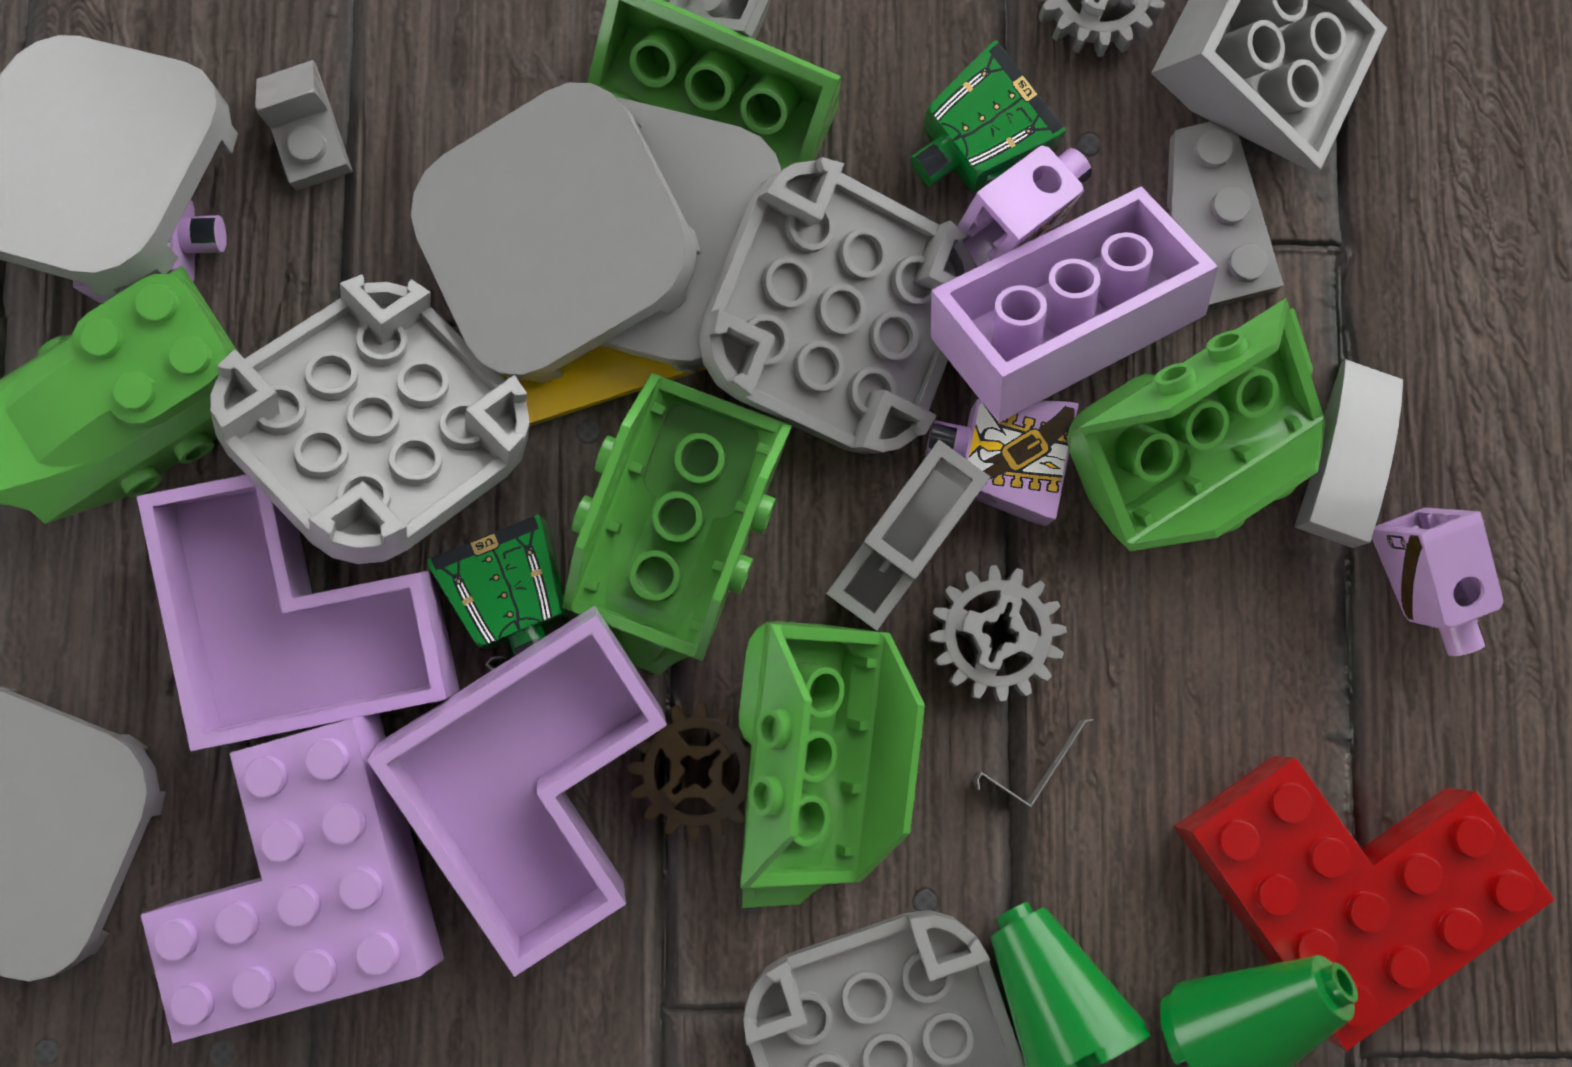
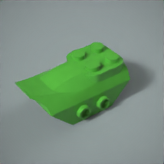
(112, 401)
(1204, 437)
(673, 520)
(829, 757)

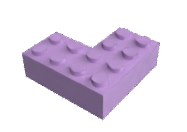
(254, 641)
(490, 780)
(334, 899)

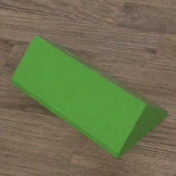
(709, 71)

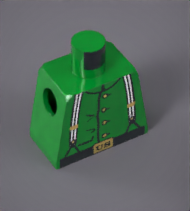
(985, 123)
(504, 584)

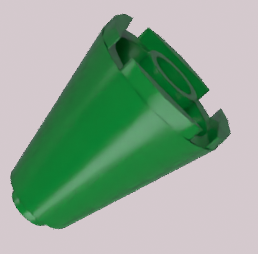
(1058, 995)
(1257, 1014)

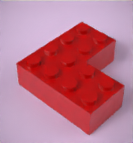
(1387, 912)

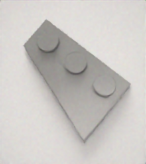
(1219, 210)

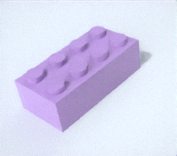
(1071, 302)

